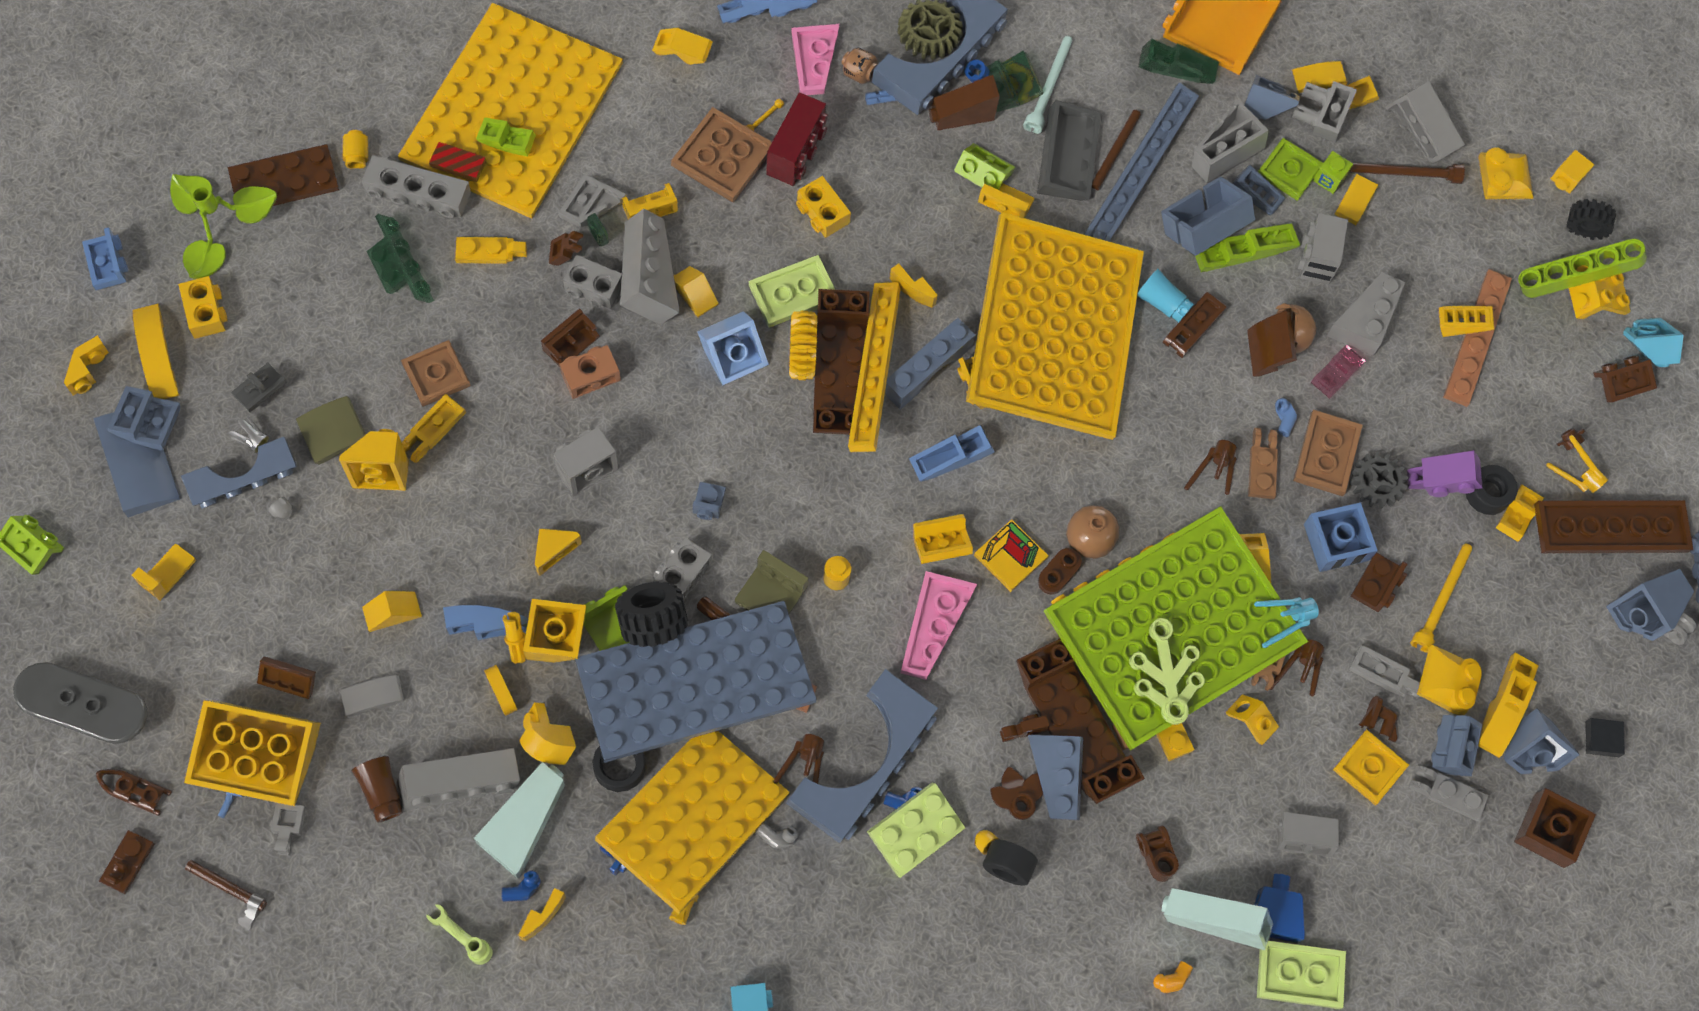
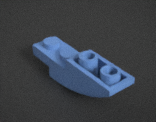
(735, 9)

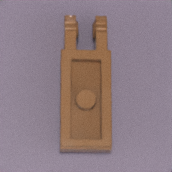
(1263, 466)

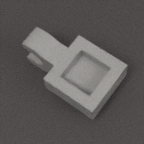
(287, 822)

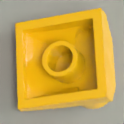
(1505, 175)
(1450, 680)

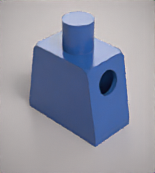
(1284, 909)

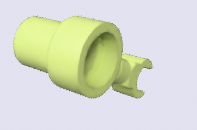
(481, 955)

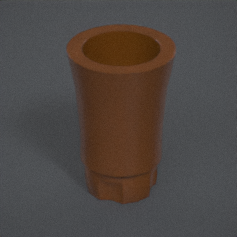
(379, 788)

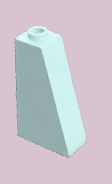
(521, 820)
(1219, 917)

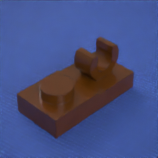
(126, 862)

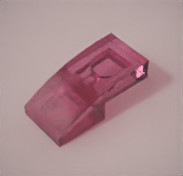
(1338, 371)

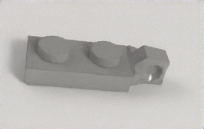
(1384, 672)

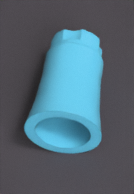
(1165, 296)

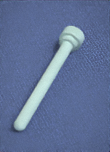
(1036, 118)

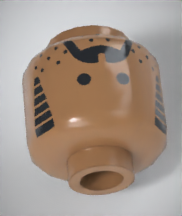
(859, 65)

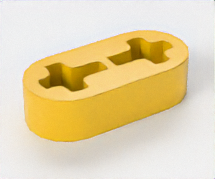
(500, 690)

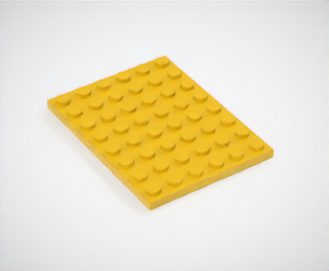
(520, 76)
(1055, 326)

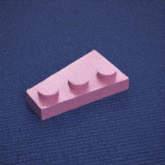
(813, 56)

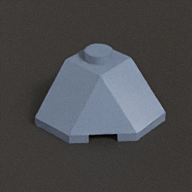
(1269, 98)
(1539, 744)

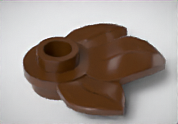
(1015, 790)

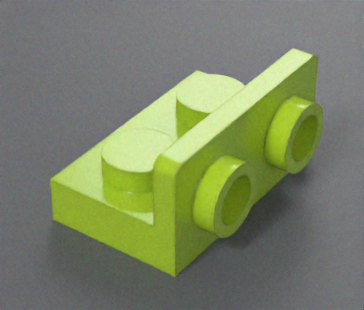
(983, 167)
(28, 543)

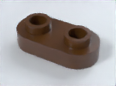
(1060, 570)

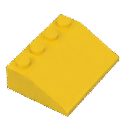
(251, 752)

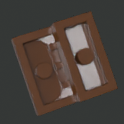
(1271, 343)

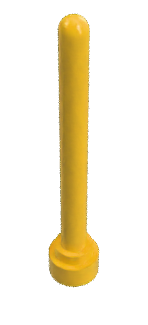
(1425, 636)

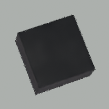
(1604, 737)

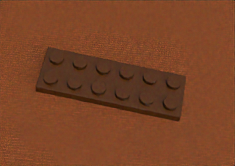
(1613, 526)

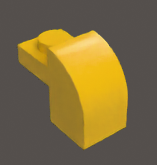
(544, 740)

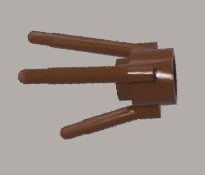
(1223, 456)
(1310, 656)
(810, 751)

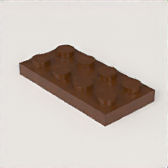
(290, 175)

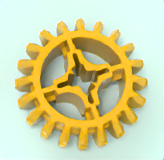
(803, 345)

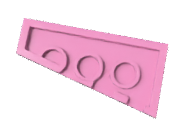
(936, 615)

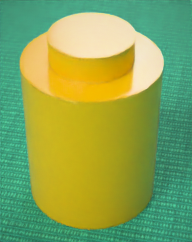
(837, 573)

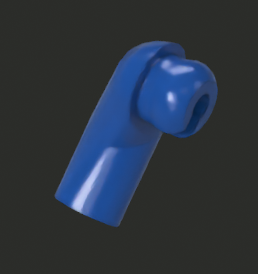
(895, 801)
(524, 890)

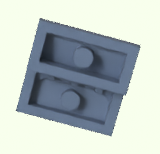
(144, 418)

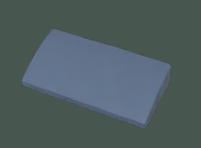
(138, 472)

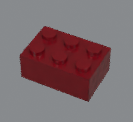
(797, 139)

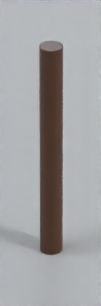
(1116, 149)

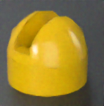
(983, 840)

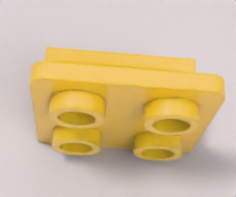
(1600, 295)

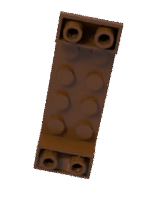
(839, 353)
(1071, 711)

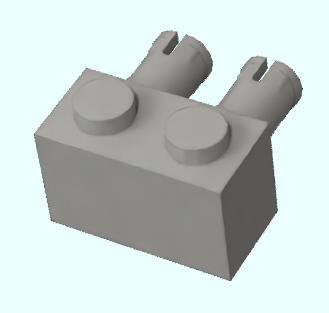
(1335, 106)

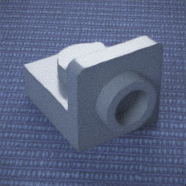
(708, 501)

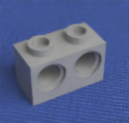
(596, 277)
(688, 573)

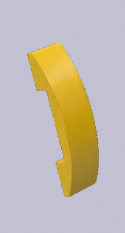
(154, 352)

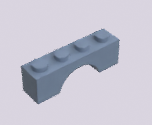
(915, 373)
(206, 485)

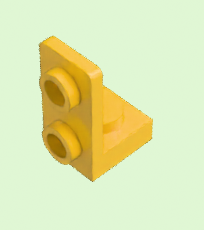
(166, 572)

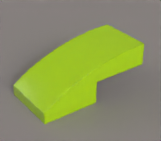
(503, 137)

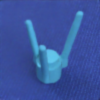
(1301, 611)

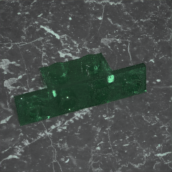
(395, 263)

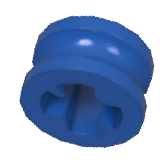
(979, 65)

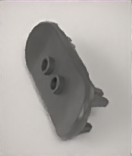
(80, 702)

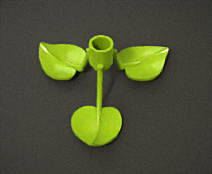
(196, 193)

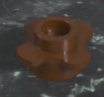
(1566, 441)

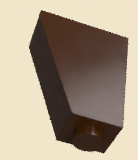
(966, 105)

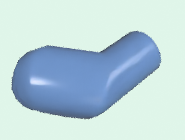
(1287, 416)

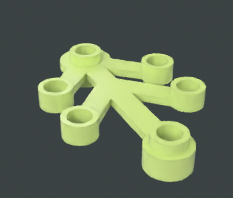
(1167, 675)

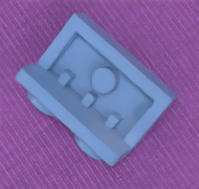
(104, 260)

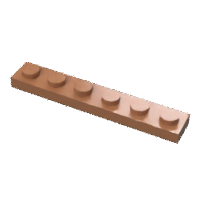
(1475, 345)

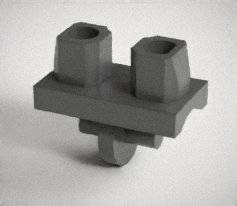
(258, 387)

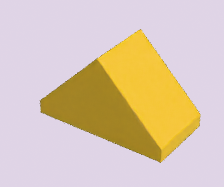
(695, 290)
(553, 547)
(391, 609)

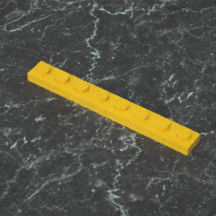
(874, 368)

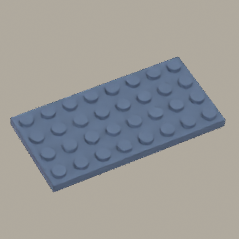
(696, 683)

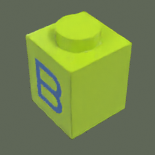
(1333, 172)

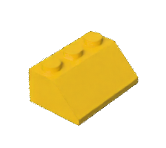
(376, 462)

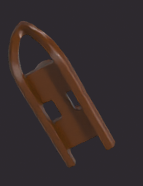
(128, 785)

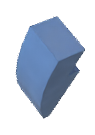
(952, 454)
(484, 620)

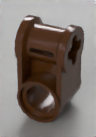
(1157, 848)

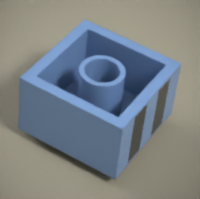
(1340, 537)

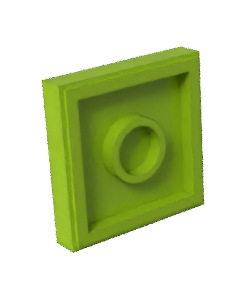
(1290, 169)

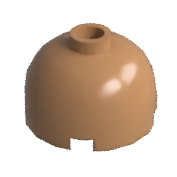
(1302, 323)
(1093, 531)

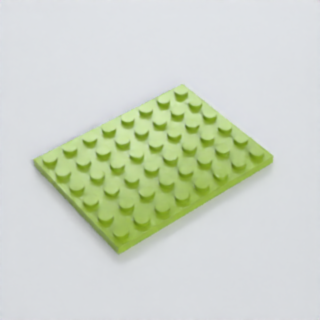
(1207, 590)

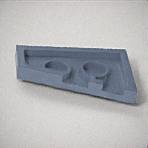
(1060, 773)

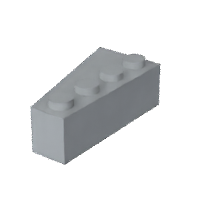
(647, 269)
(457, 778)

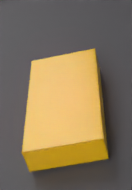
(1356, 199)

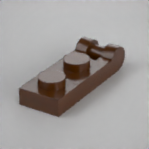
(1195, 324)

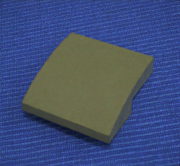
(330, 429)

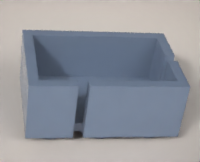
(1196, 229)

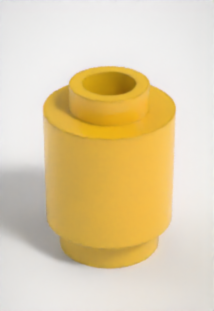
(355, 149)

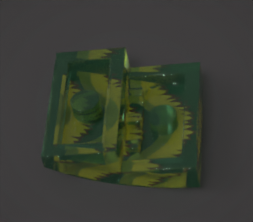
(1015, 81)

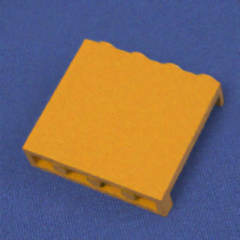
(1220, 28)

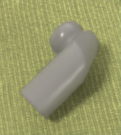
(777, 839)

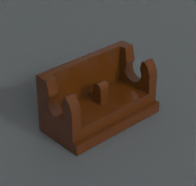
(570, 337)

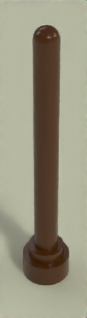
(1452, 173)

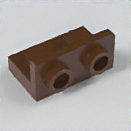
(1627, 378)
(1378, 582)

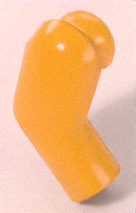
(1175, 981)

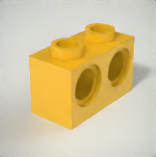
(828, 205)
(198, 309)

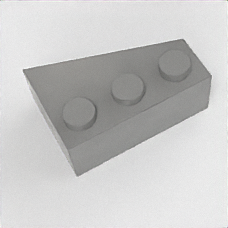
(1428, 122)
(1229, 143)
(1369, 316)

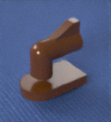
(1376, 710)

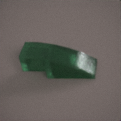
(1178, 62)

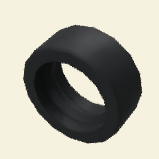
(618, 785)

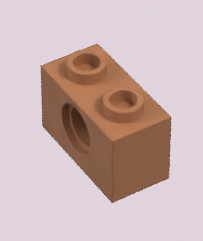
(581, 383)

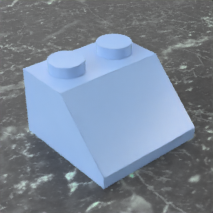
(733, 347)

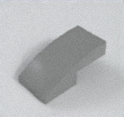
(372, 695)

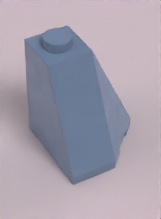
(1653, 606)

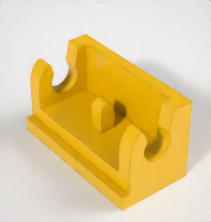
(659, 203)

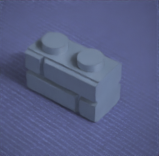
(1456, 745)

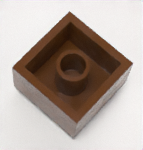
(1555, 828)

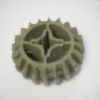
(926, 35)

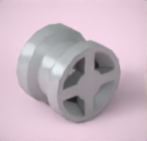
(1684, 627)

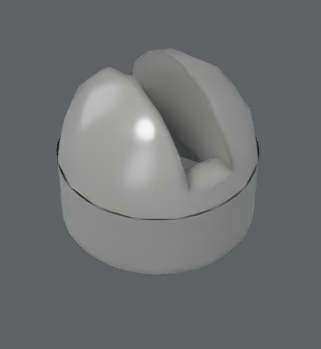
(281, 509)

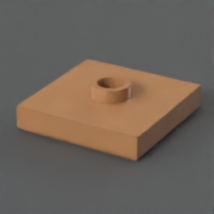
(435, 373)

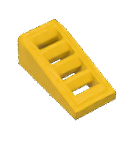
(1457, 312)

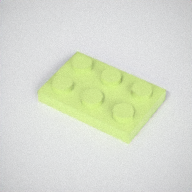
(790, 290)
(916, 829)
(1302, 975)

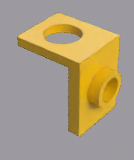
(1256, 717)

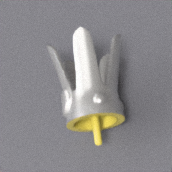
(255, 438)

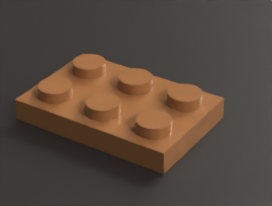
(1328, 453)

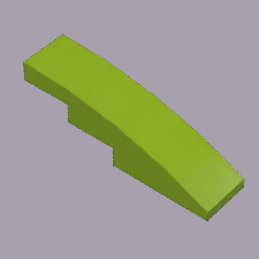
(1252, 246)

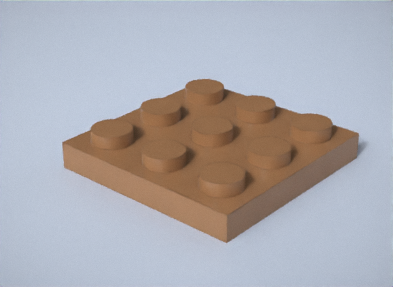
(722, 154)

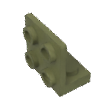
(772, 583)

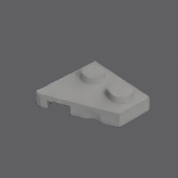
(588, 198)

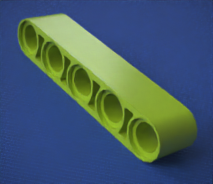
(1596, 270)

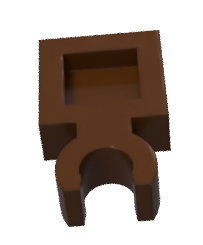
(564, 247)
(1029, 726)

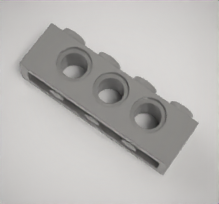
(382, 171)

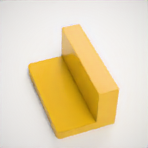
(1006, 200)

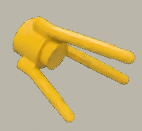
(1592, 478)

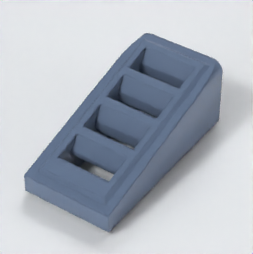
(1257, 179)

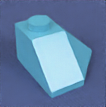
(1656, 341)

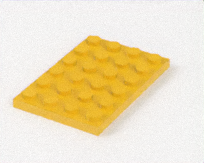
(692, 818)

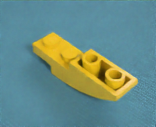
(1509, 705)

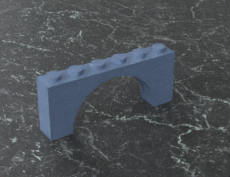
(919, 83)
(839, 808)

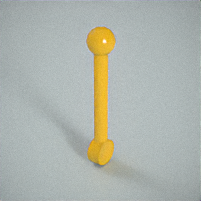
(777, 104)

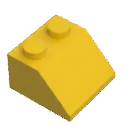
(554, 631)

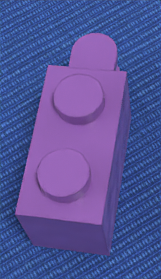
(1447, 474)

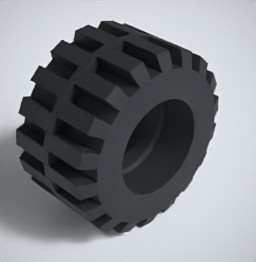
(651, 614)

